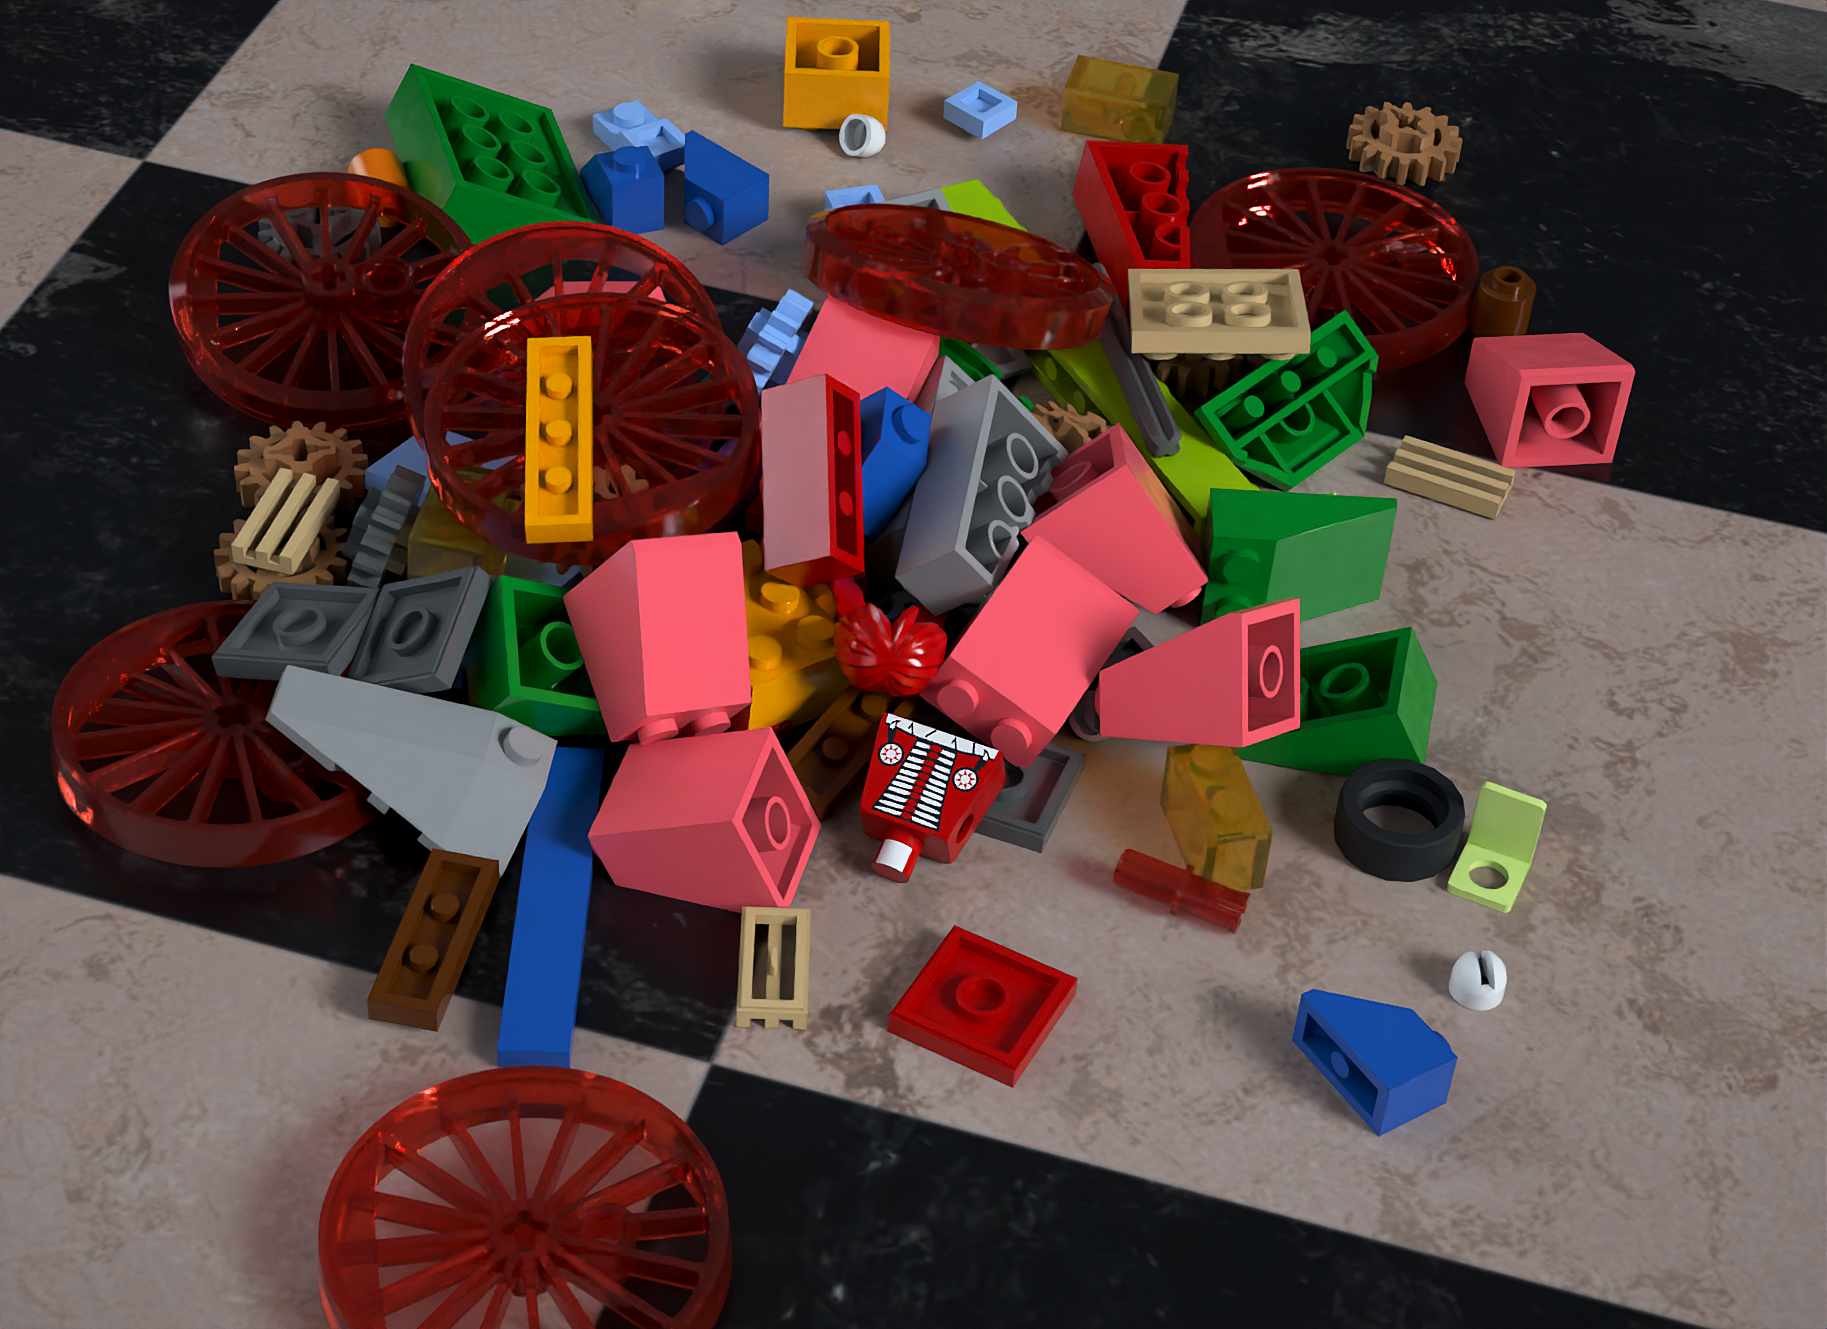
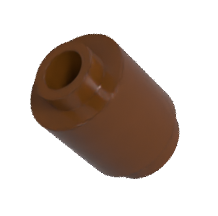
(1503, 303)

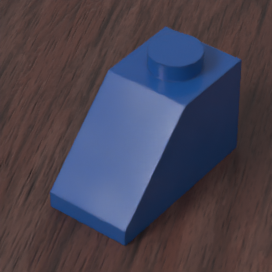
(626, 189)
(722, 191)
(892, 455)
(1375, 1056)

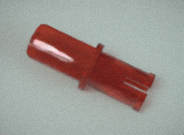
(1181, 889)

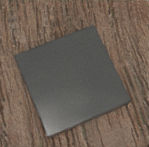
(297, 627)
(421, 631)
(1031, 796)

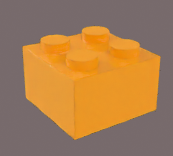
(835, 71)

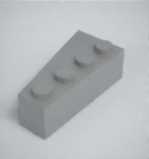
(974, 495)

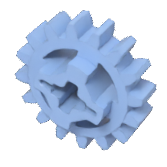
(776, 340)

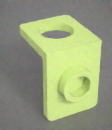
(1501, 838)

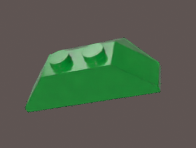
(1297, 410)

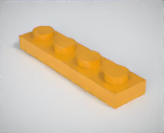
(559, 440)

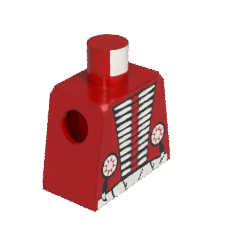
(925, 794)

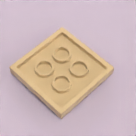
(1217, 313)

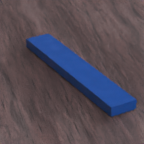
(552, 915)

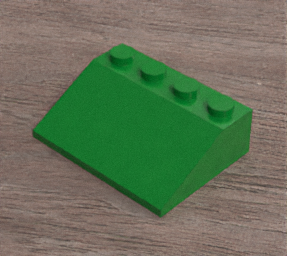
(484, 155)

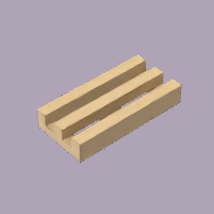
(1450, 477)
(275, 517)
(772, 1008)

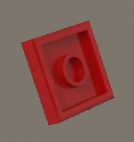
(982, 1005)

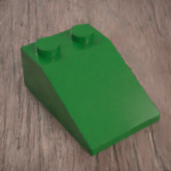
(1293, 546)
(529, 661)
(1357, 706)

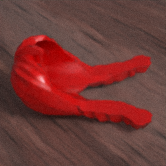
(885, 654)

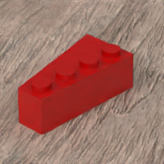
(1134, 207)

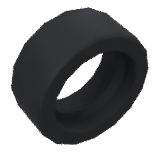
(1393, 854)

